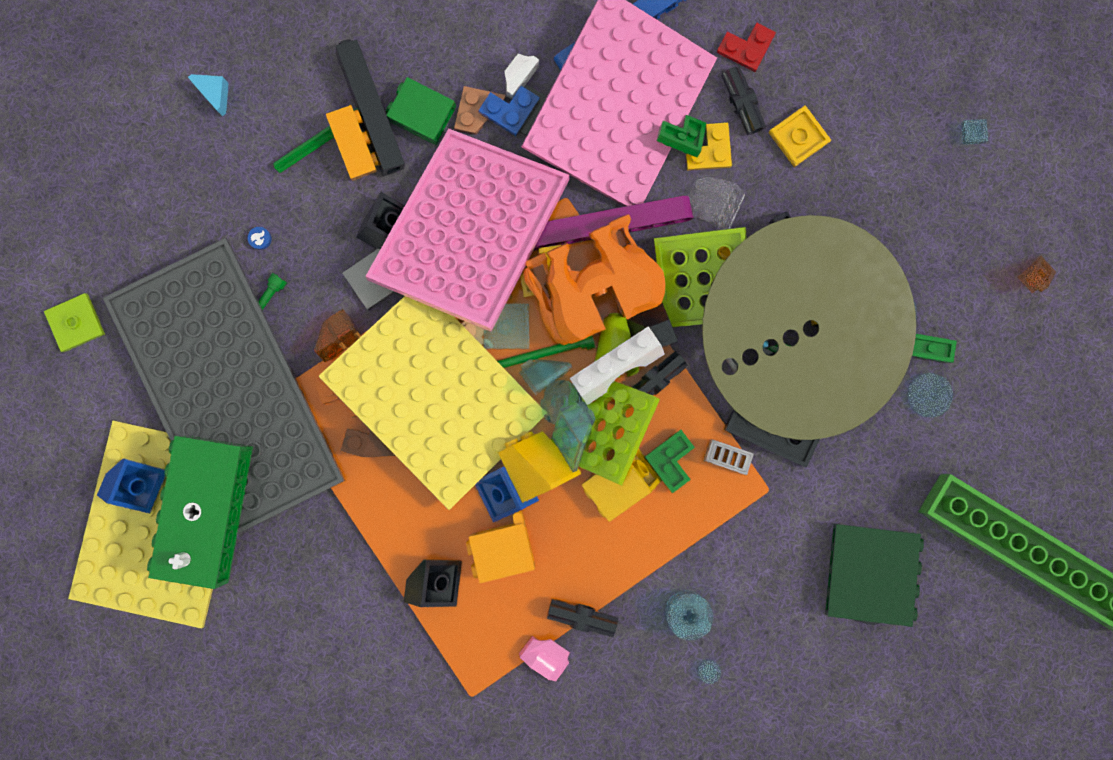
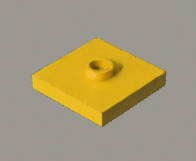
(799, 136)

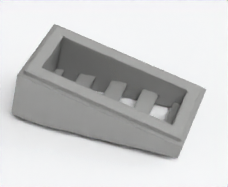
(713, 444)

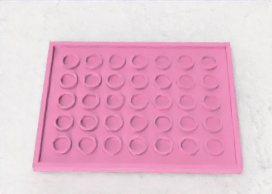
(613, 97)
(468, 229)

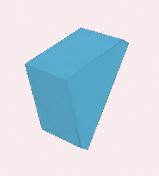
(214, 89)

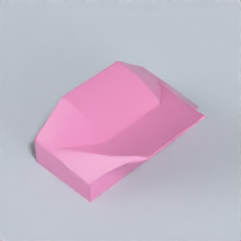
(545, 657)

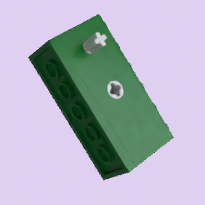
(199, 512)

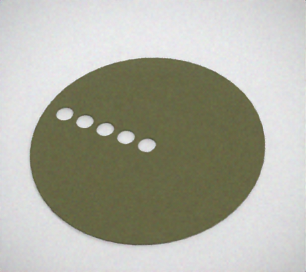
(800, 274)

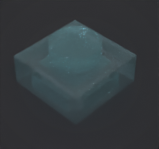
(974, 131)

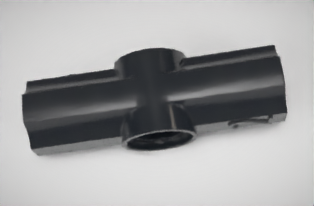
(744, 100)
(660, 375)
(582, 617)

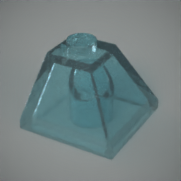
(542, 373)
(573, 431)

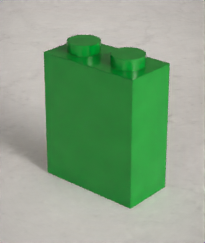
(420, 110)

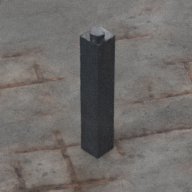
(369, 107)

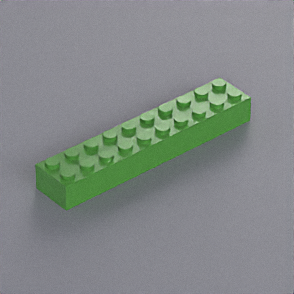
(1021, 547)

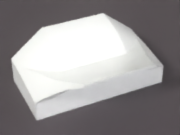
(519, 73)

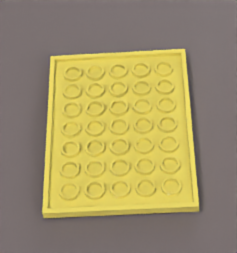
(432, 397)
(119, 543)

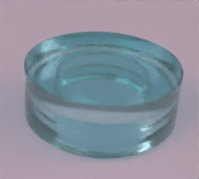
(709, 671)

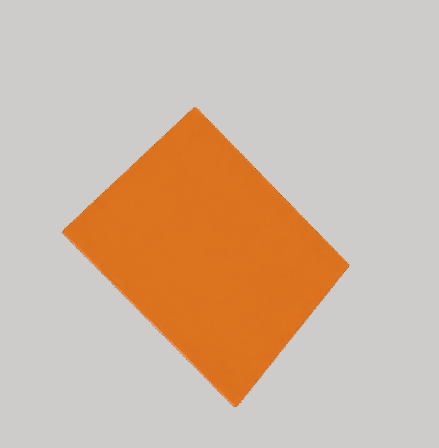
(573, 546)

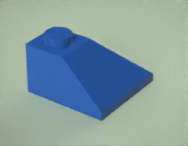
(132, 485)
(500, 495)

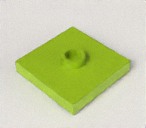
(74, 322)

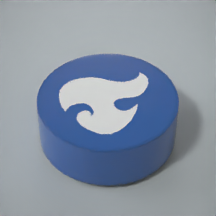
(259, 238)

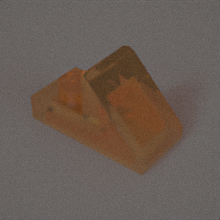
(1037, 275)

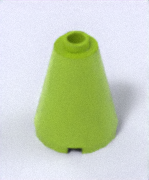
(615, 334)

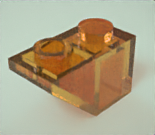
(336, 335)

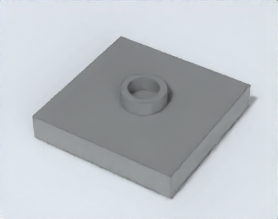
(367, 291)

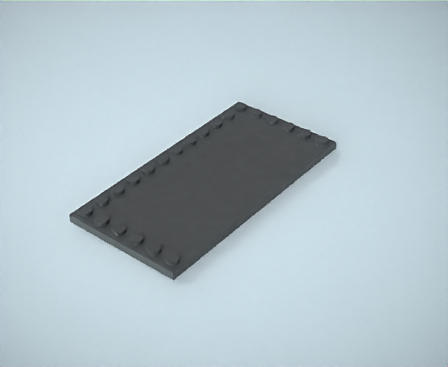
(224, 376)

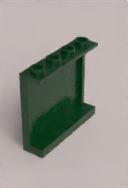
(874, 575)

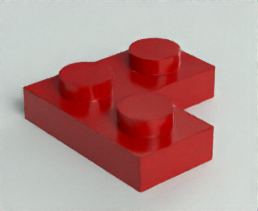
(748, 52)

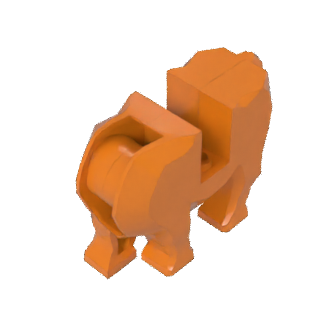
(566, 294)

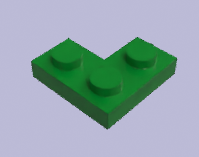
(685, 138)
(665, 457)

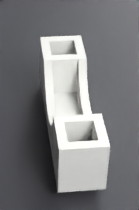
(634, 352)

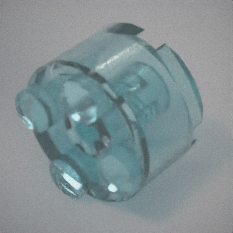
(699, 623)

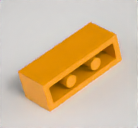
(352, 142)

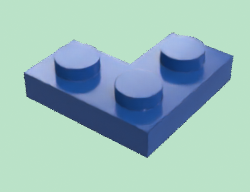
(510, 115)

